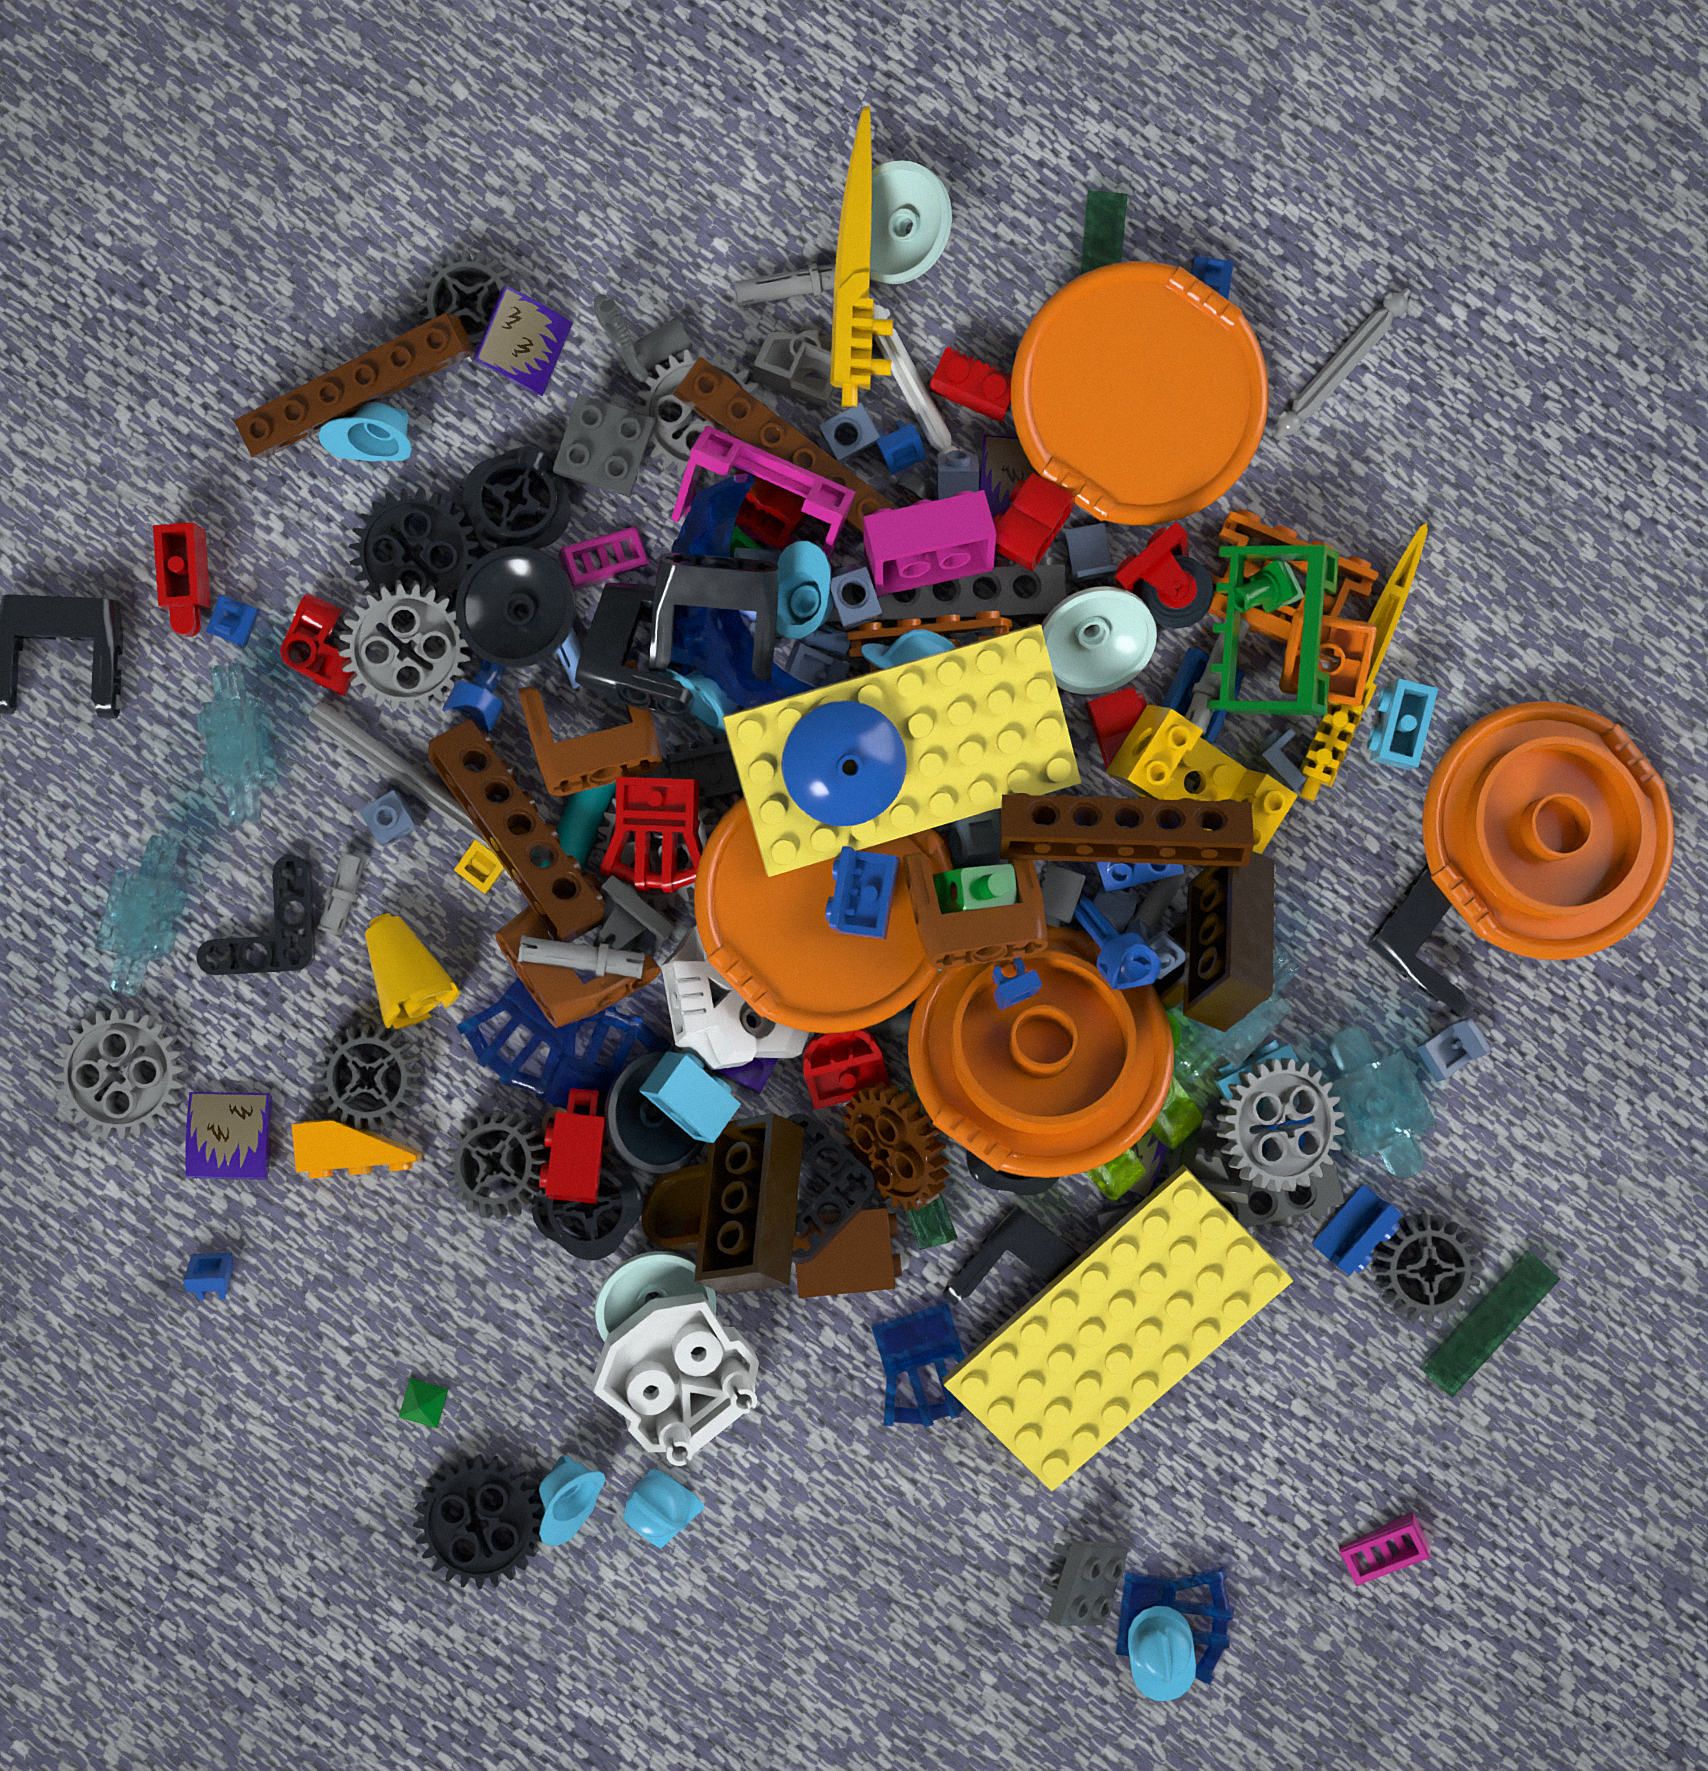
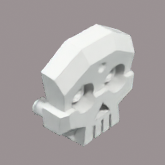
(718, 1030)
(656, 1351)

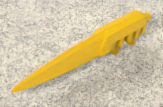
(852, 307)
(1342, 720)

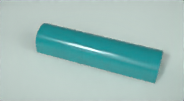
(581, 821)

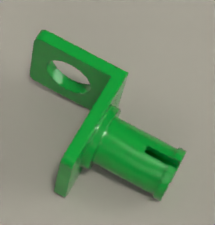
(1271, 586)

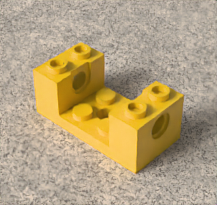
(1169, 746)

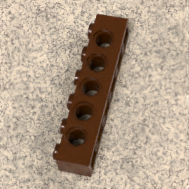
(354, 384)
(747, 419)
(1143, 842)
(562, 918)

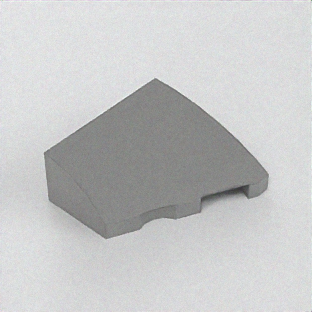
(789, 358)

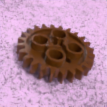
(896, 1145)

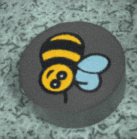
(914, 488)

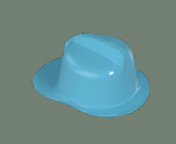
(369, 435)
(803, 590)
(906, 648)
(709, 700)
(568, 1498)
(660, 1507)
(1161, 1653)

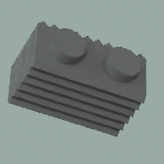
(1060, 893)

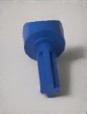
(478, 697)
(1122, 957)

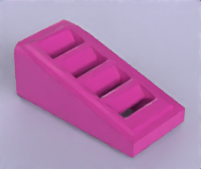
(594, 576)
(1392, 1530)

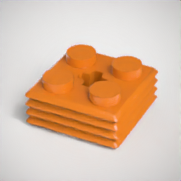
(1350, 642)

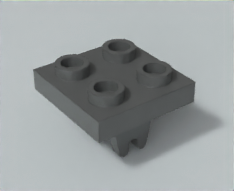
(604, 445)
(629, 921)
(1204, 1159)
(1086, 1582)

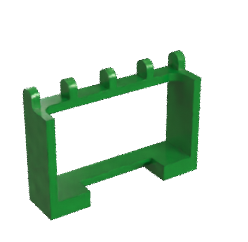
(1312, 683)

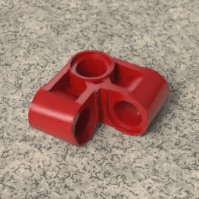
(313, 626)

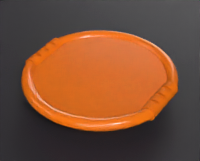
(1140, 392)
(1548, 830)
(778, 946)
(1049, 1078)

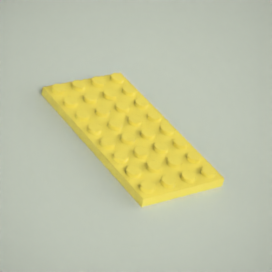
(971, 730)
(1117, 1328)

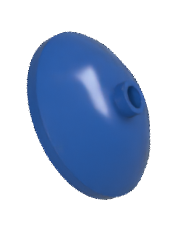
(822, 744)

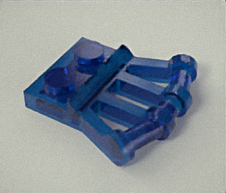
(525, 1011)
(583, 1071)
(911, 1343)
(1147, 1590)

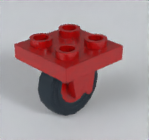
(1168, 580)

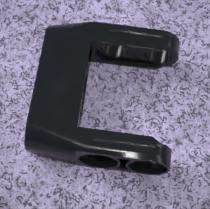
(715, 584)
(65, 617)
(607, 649)
(1406, 931)
(1026, 1240)

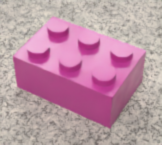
(929, 542)

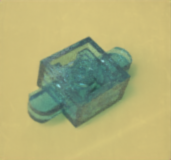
(237, 743)
(142, 915)
(1242, 1038)
(1379, 1102)

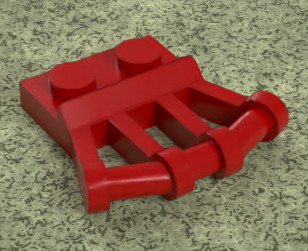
(657, 806)

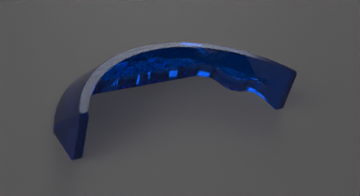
(718, 636)

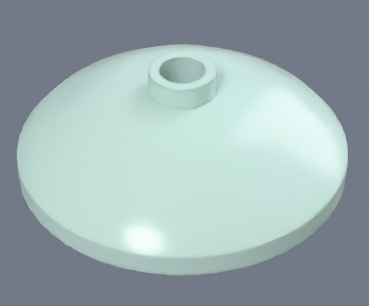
(903, 195)
(1110, 651)
(630, 1282)

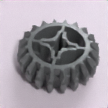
(448, 277)
(343, 1099)
(489, 1175)
(1429, 1286)

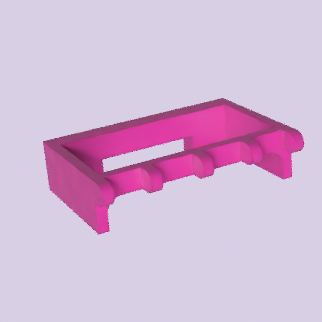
(721, 451)

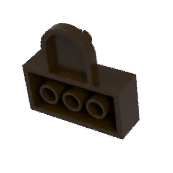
(1225, 944)
(734, 1206)

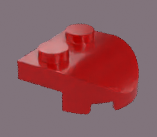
(841, 1066)

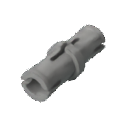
(341, 894)

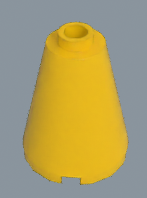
(405, 973)

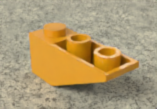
(336, 1145)

